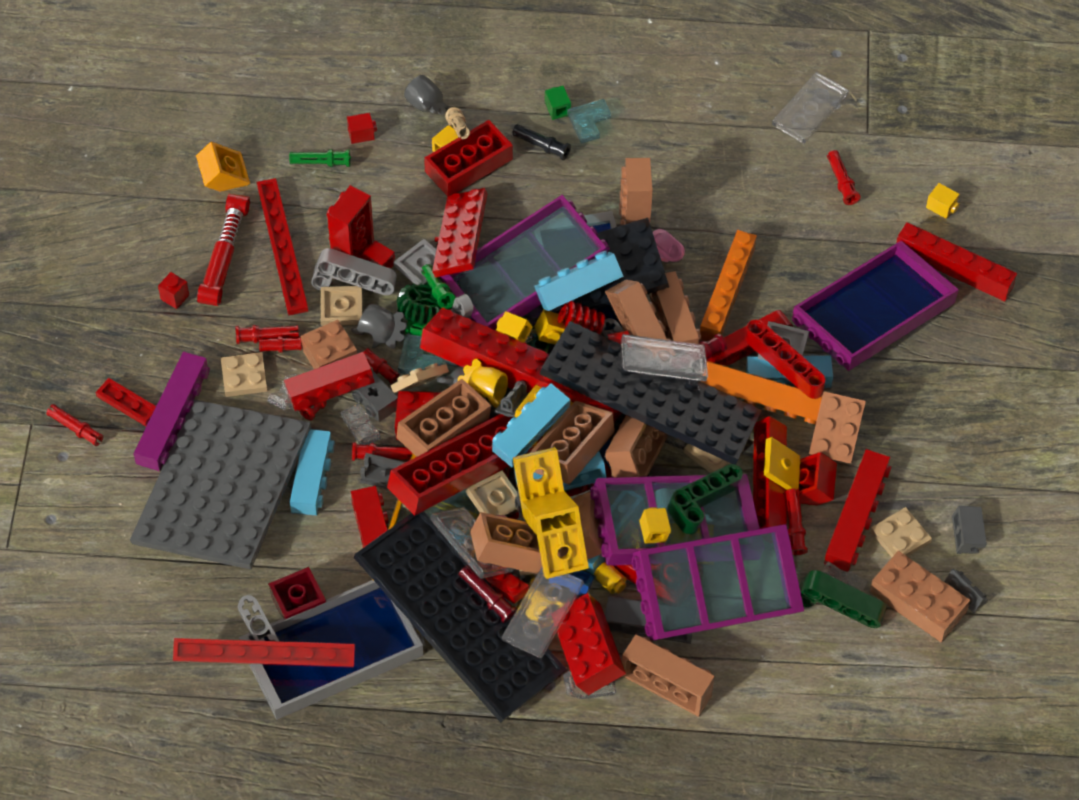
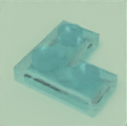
(584, 119)
(414, 357)

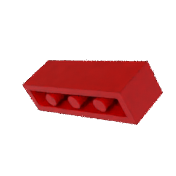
(329, 381)
(369, 514)

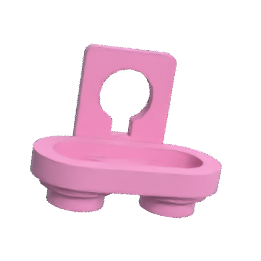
(668, 246)

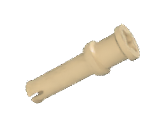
(458, 122)

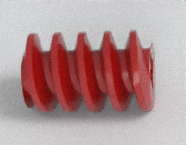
(582, 316)

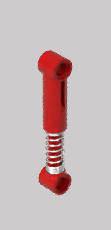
(212, 287)

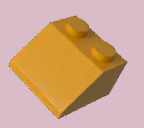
(222, 167)

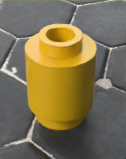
(610, 578)

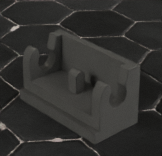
(377, 470)
(968, 529)

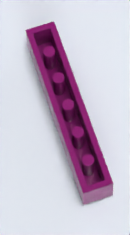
(171, 411)

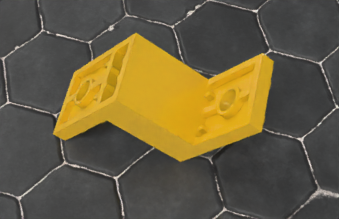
(550, 513)

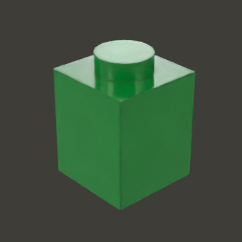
(557, 102)

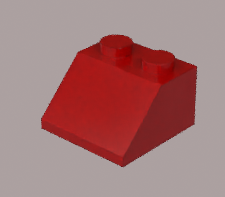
(817, 479)

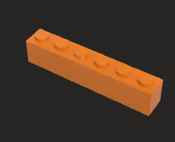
(728, 285)
(763, 391)

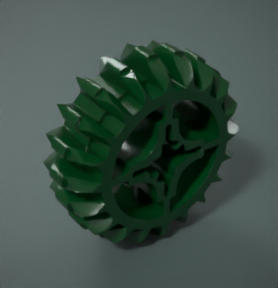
(418, 303)

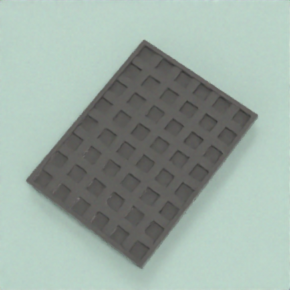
(221, 484)

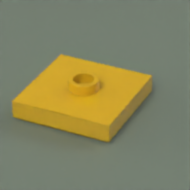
(781, 464)

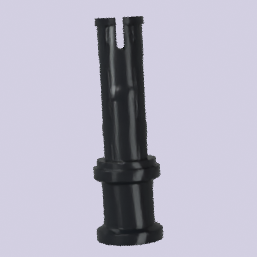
(549, 144)

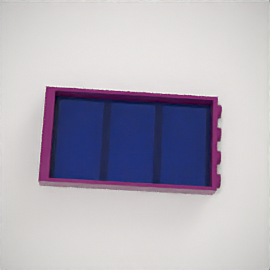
(874, 305)

